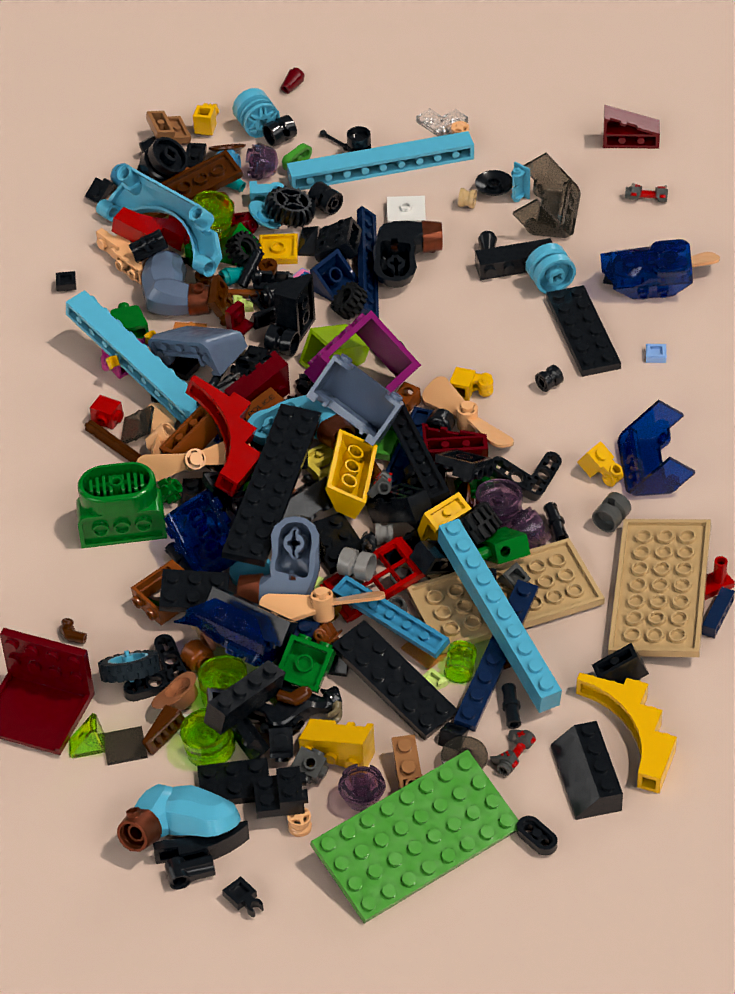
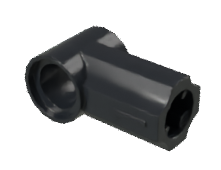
(182, 871)

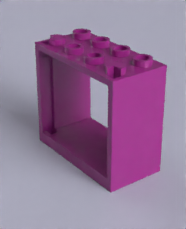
(379, 340)

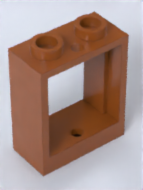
(149, 586)

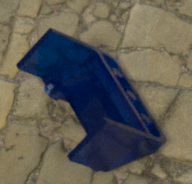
(641, 453)

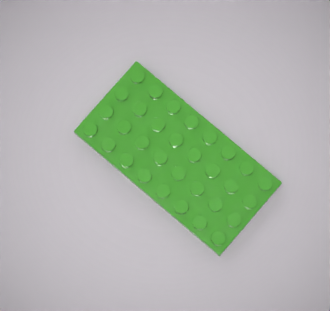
(415, 836)

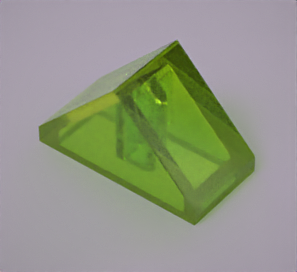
(87, 739)

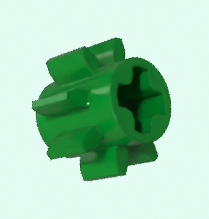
(170, 490)

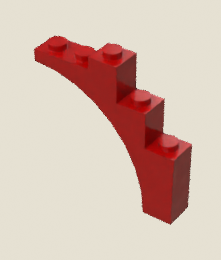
(135, 225)
(237, 433)

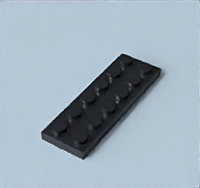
(583, 331)
(394, 680)

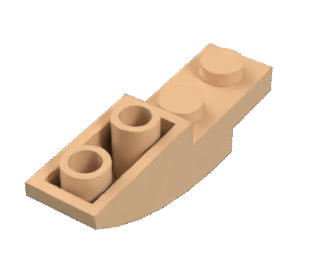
(120, 251)

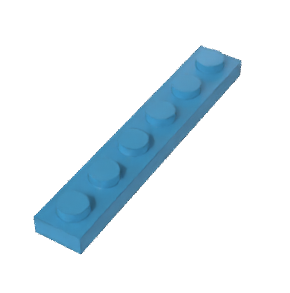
(394, 619)

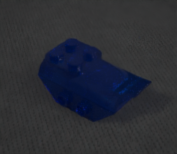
(650, 271)
(200, 532)
(232, 629)

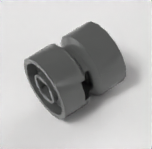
(611, 512)

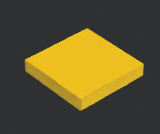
(280, 247)

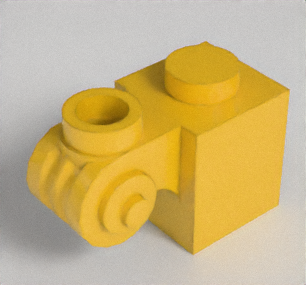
(205, 118)
(467, 381)
(601, 460)

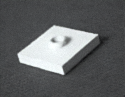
(406, 208)

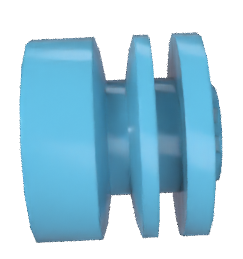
(254, 110)

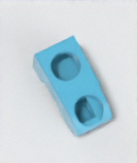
(260, 191)

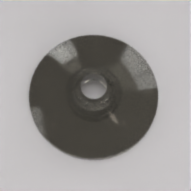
(462, 743)

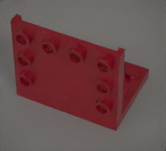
(43, 691)

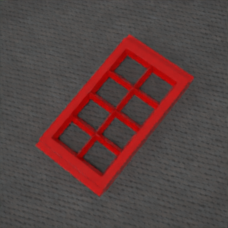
(405, 551)

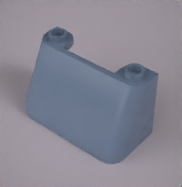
(210, 346)
(356, 398)

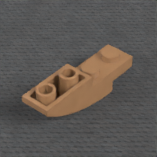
(406, 759)

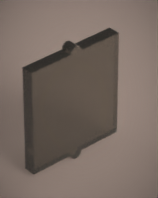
(137, 425)
(125, 745)

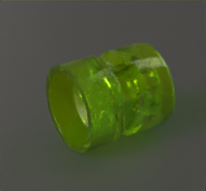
(460, 662)

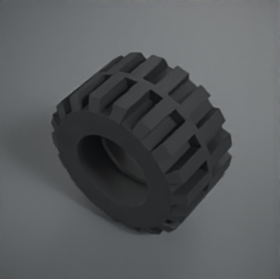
(481, 522)

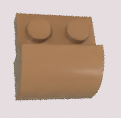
(168, 126)

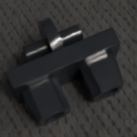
(148, 245)

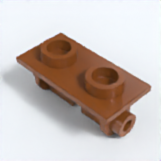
(327, 633)

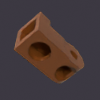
(410, 400)

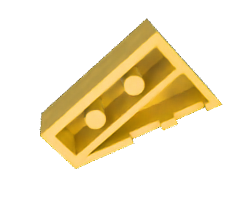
(340, 743)

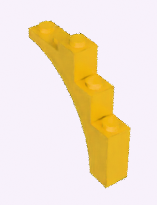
(643, 721)

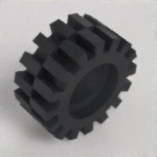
(235, 250)
(349, 300)

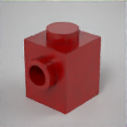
(106, 412)

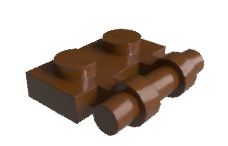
(219, 298)

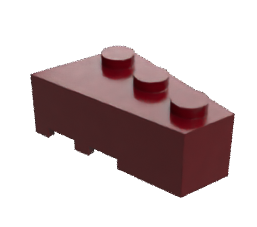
(629, 129)
(271, 373)
(443, 440)

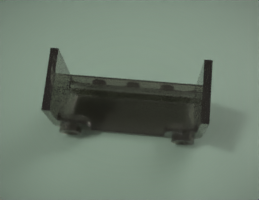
(560, 200)

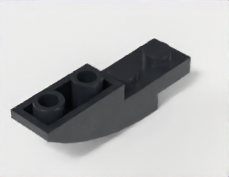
(198, 846)

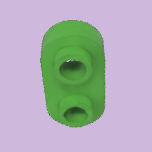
(300, 153)

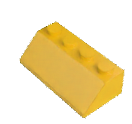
(350, 473)

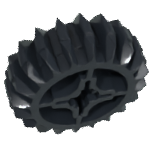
(290, 207)

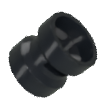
(548, 378)

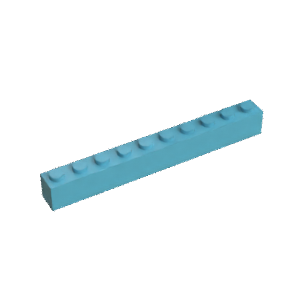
(381, 160)
(132, 355)
(499, 616)

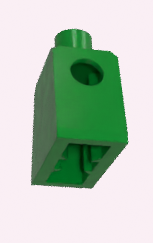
(131, 318)
(504, 546)

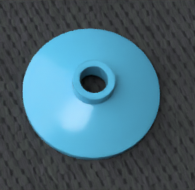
(258, 212)

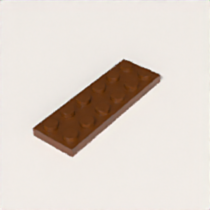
(205, 176)

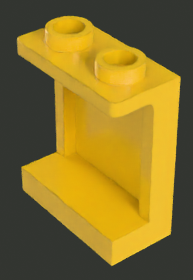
(446, 511)

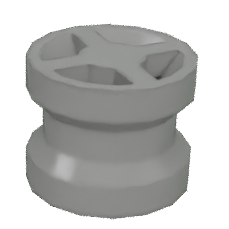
(383, 533)

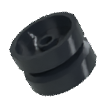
(163, 159)

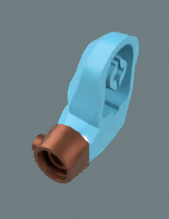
(327, 428)
(176, 812)

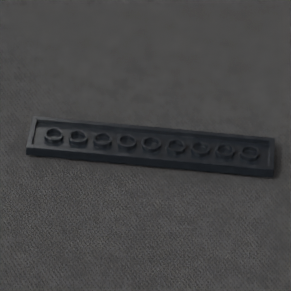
(271, 485)

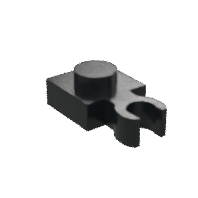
(241, 895)

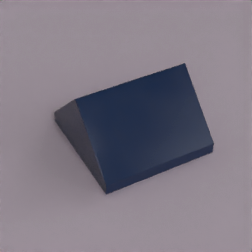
(331, 275)

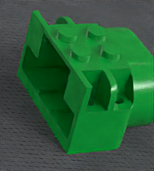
(119, 505)

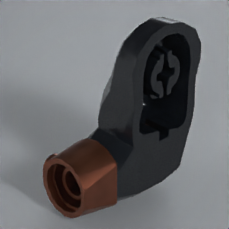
(397, 246)

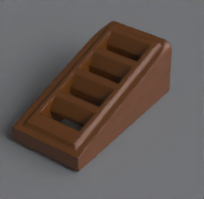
(163, 728)

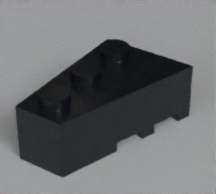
(401, 504)

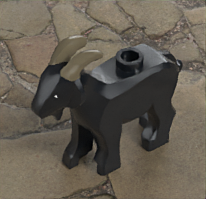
(284, 715)

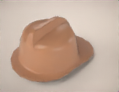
(178, 693)

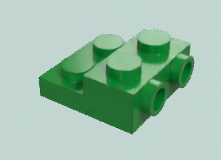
(306, 661)

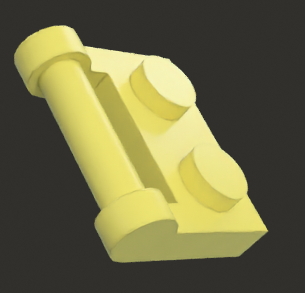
(317, 458)

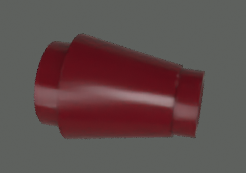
(293, 79)

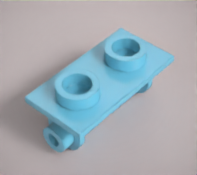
(521, 182)

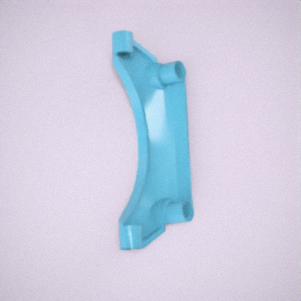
(147, 195)

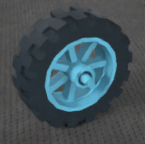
(129, 666)

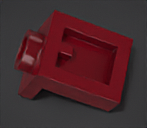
(246, 219)
(236, 318)

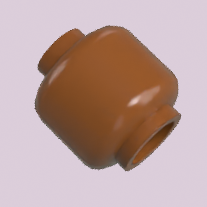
(195, 654)

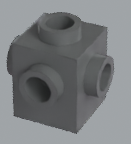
(311, 757)

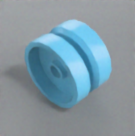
(550, 268)

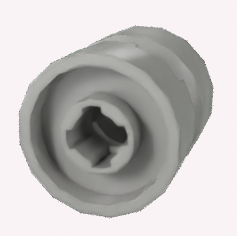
(356, 564)

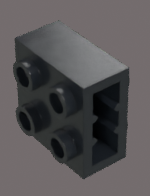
(341, 235)

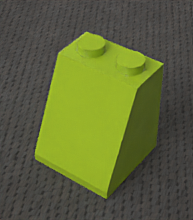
(321, 336)

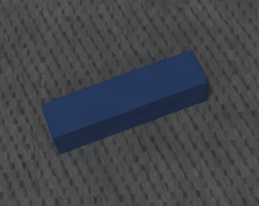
(718, 612)

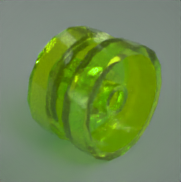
(221, 207)
(220, 673)
(203, 743)

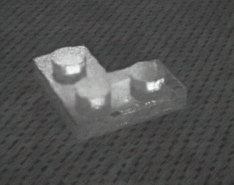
(439, 124)

